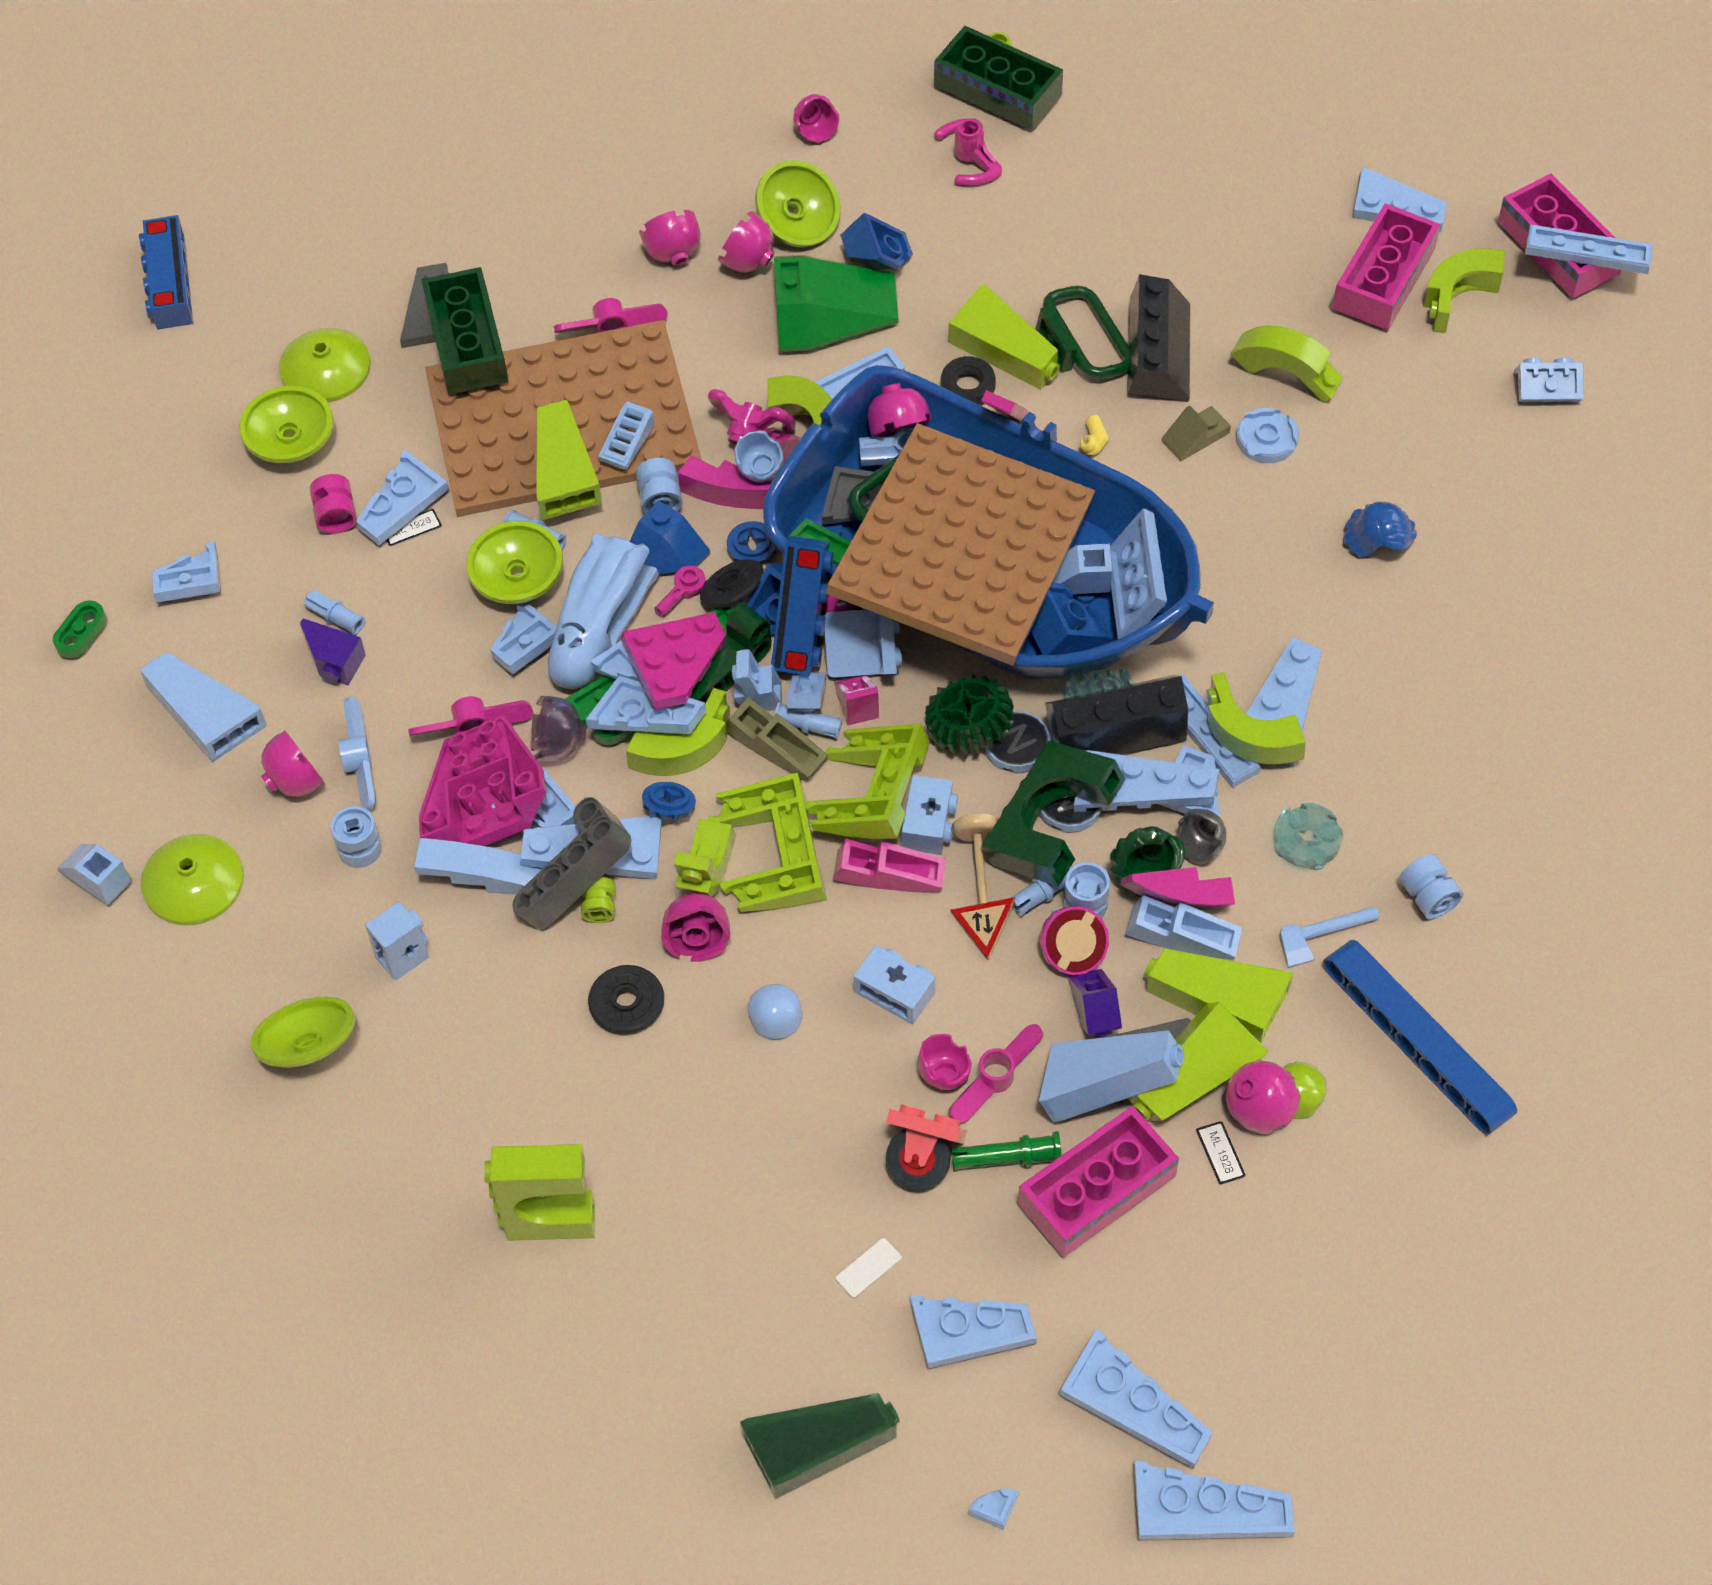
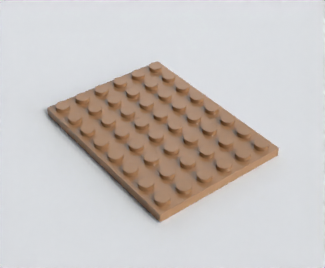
(493, 429)
(962, 544)

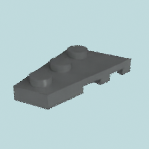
(417, 323)
(836, 504)

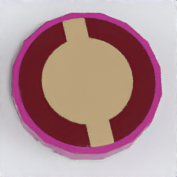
(1074, 940)

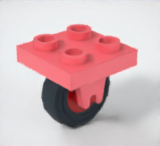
(919, 1153)

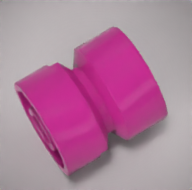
(332, 503)

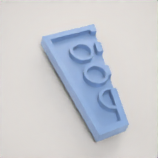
(1288, 685)
(1157, 783)
(640, 861)
(1124, 1396)
(1205, 1508)

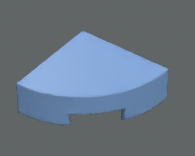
(994, 1507)

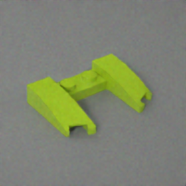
(880, 813)
(800, 876)

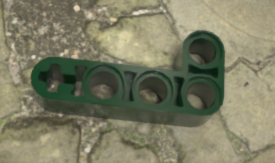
(744, 631)

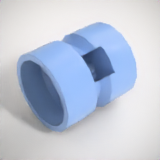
(658, 482)
(356, 836)
(1428, 883)
(1087, 887)

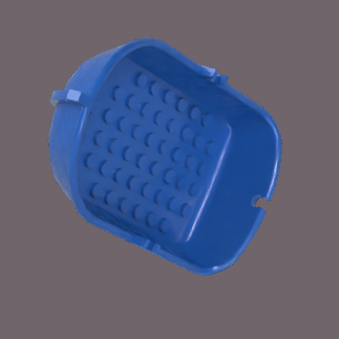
(806, 475)

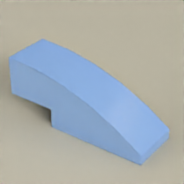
(1183, 929)

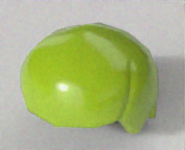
(1311, 1087)

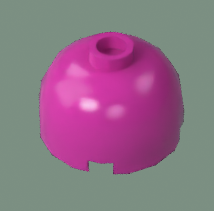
(672, 237)
(748, 245)
(896, 410)
(288, 767)
(695, 927)
(1262, 1096)

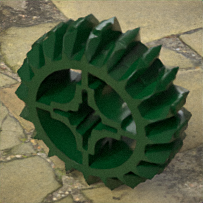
(949, 718)

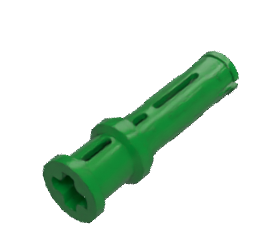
(1025, 1150)

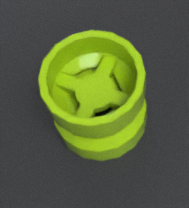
(598, 901)

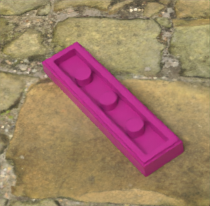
(1004, 405)

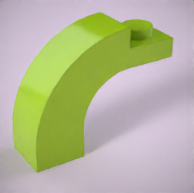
(1465, 271)
(1291, 351)
(797, 396)
(1251, 738)
(680, 753)
(707, 859)

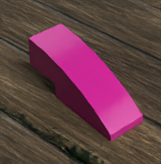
(721, 485)
(888, 867)
(1182, 886)

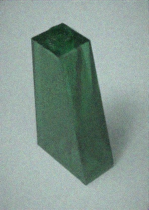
(817, 1439)

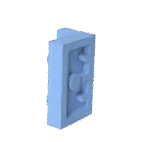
(1550, 381)

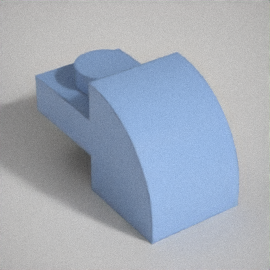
(756, 682)

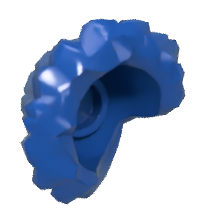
(1379, 526)

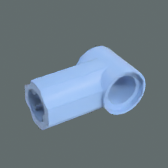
(882, 448)

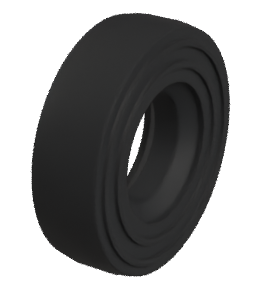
(969, 366)

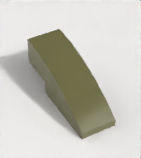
(775, 739)

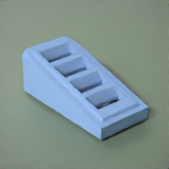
(634, 418)

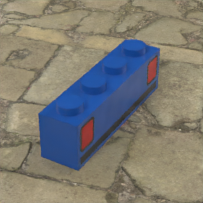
(166, 271)
(800, 605)

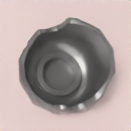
(1202, 835)

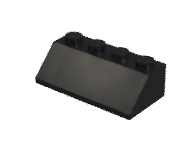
(1159, 340)
(1122, 717)

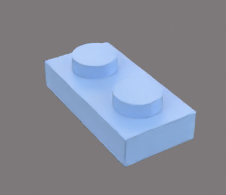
(806, 691)

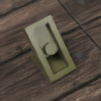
(1195, 431)

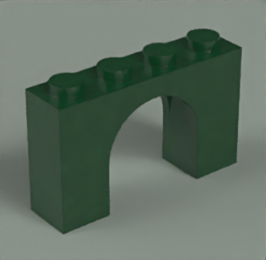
(1056, 774)

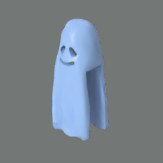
(598, 607)

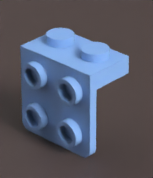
(860, 644)

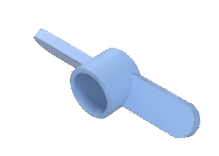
(356, 753)

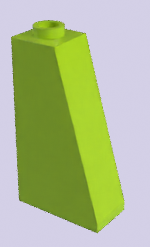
(1003, 339)
(563, 465)
(1245, 990)
(1213, 1050)

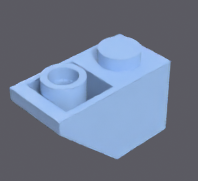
(1087, 569)
(96, 871)

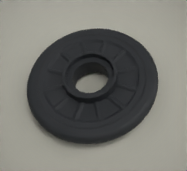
(731, 584)
(630, 1018)

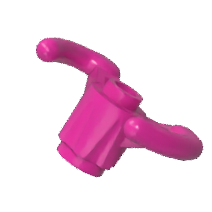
(970, 148)
(748, 416)

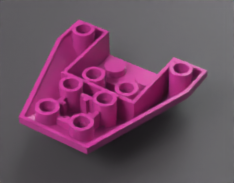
(473, 773)

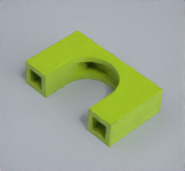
(541, 1192)

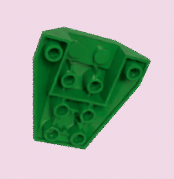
(830, 301)

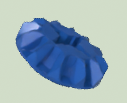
(738, 542)
(680, 800)

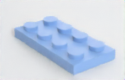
(1137, 575)

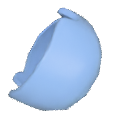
(758, 456)
(775, 1011)

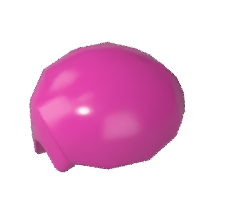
(816, 118)
(943, 1062)

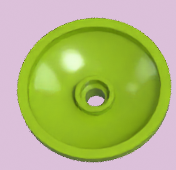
(805, 191)
(326, 362)
(286, 424)
(510, 550)
(194, 893)
(303, 1032)

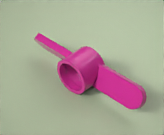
(610, 315)
(470, 712)
(986, 1085)

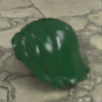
(1145, 852)

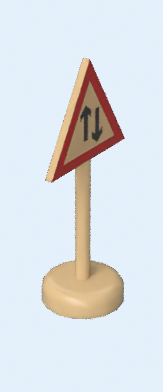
(986, 919)

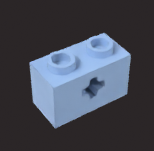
(927, 798)
(398, 940)
(894, 984)

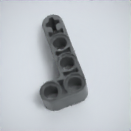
(575, 867)

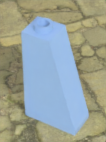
(202, 706)
(1107, 1070)

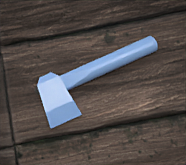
(1294, 937)

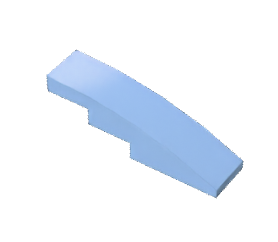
(473, 865)

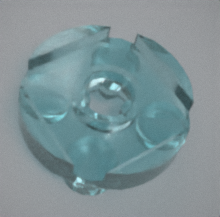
(1305, 853)

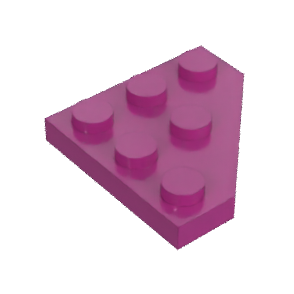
(674, 656)

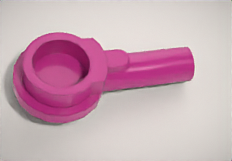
(688, 583)

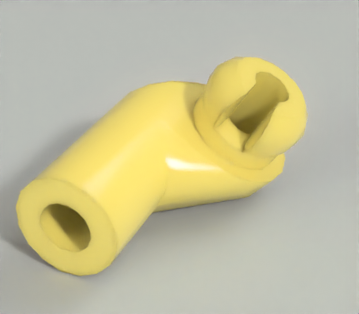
(1097, 437)

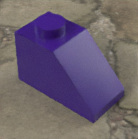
(333, 651)
(1096, 1002)

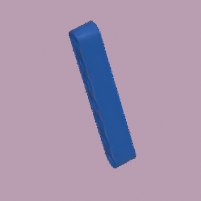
(1420, 1037)

